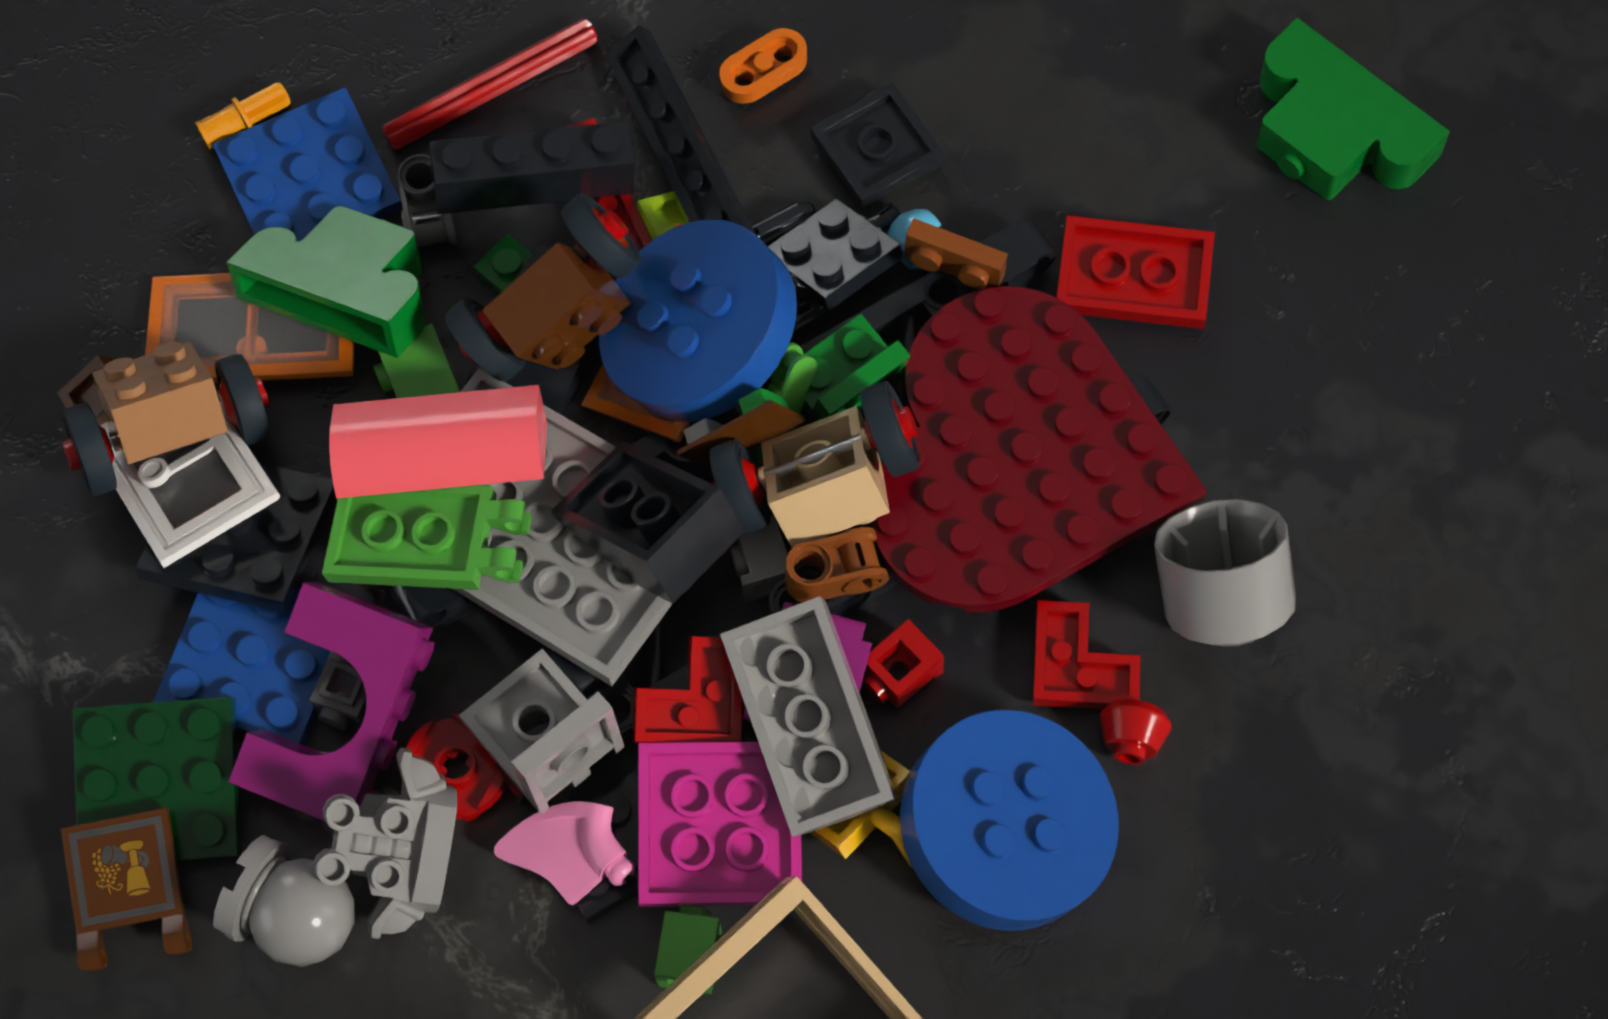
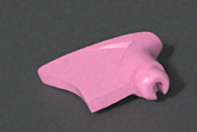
(569, 848)

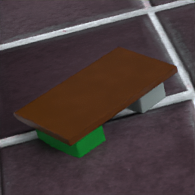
(763, 418)

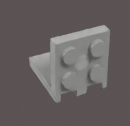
(561, 755)

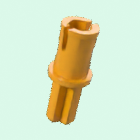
(242, 114)

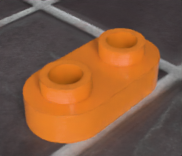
(759, 65)

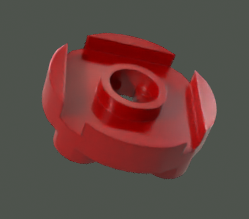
(448, 740)

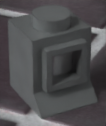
(339, 694)

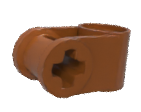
(839, 563)

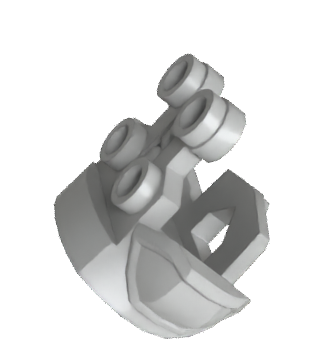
(395, 843)

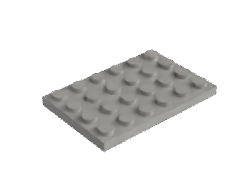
(566, 588)

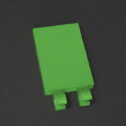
(424, 538)

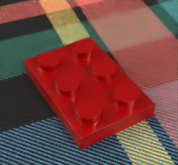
(1136, 271)

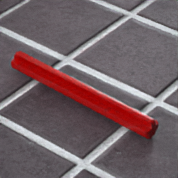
(489, 83)

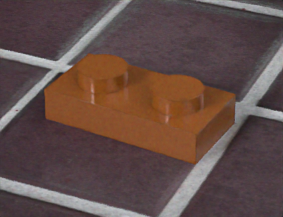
(954, 254)

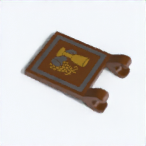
(124, 876)

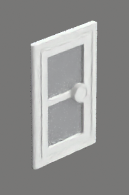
(192, 492)

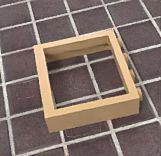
(749, 930)

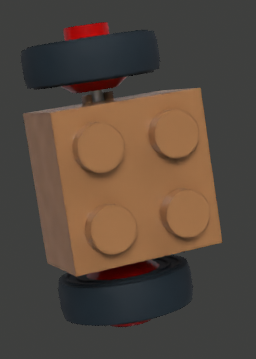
(160, 407)

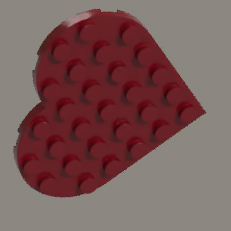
(1025, 454)

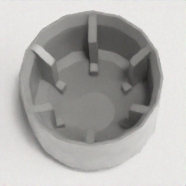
(1225, 572)

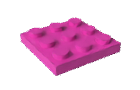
(710, 826)

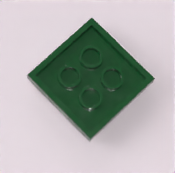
(158, 759)

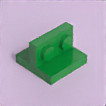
(848, 364)

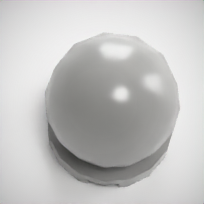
(285, 906)

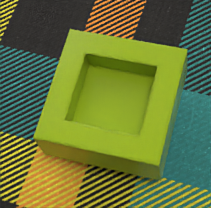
(661, 213)

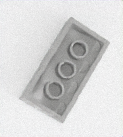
(808, 717)

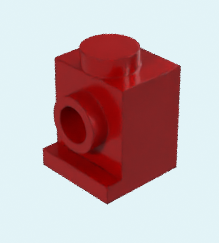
(907, 650)

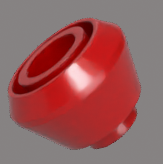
(1134, 730)

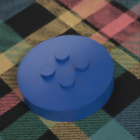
(702, 321)
(1009, 820)

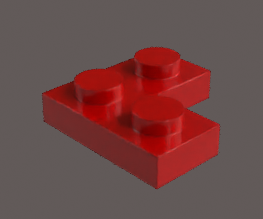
(1065, 669)
(701, 713)

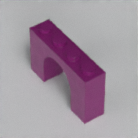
(386, 655)

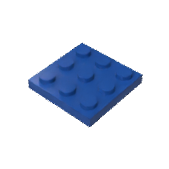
(306, 165)
(246, 656)

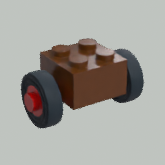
(555, 302)

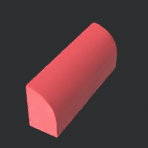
(437, 441)

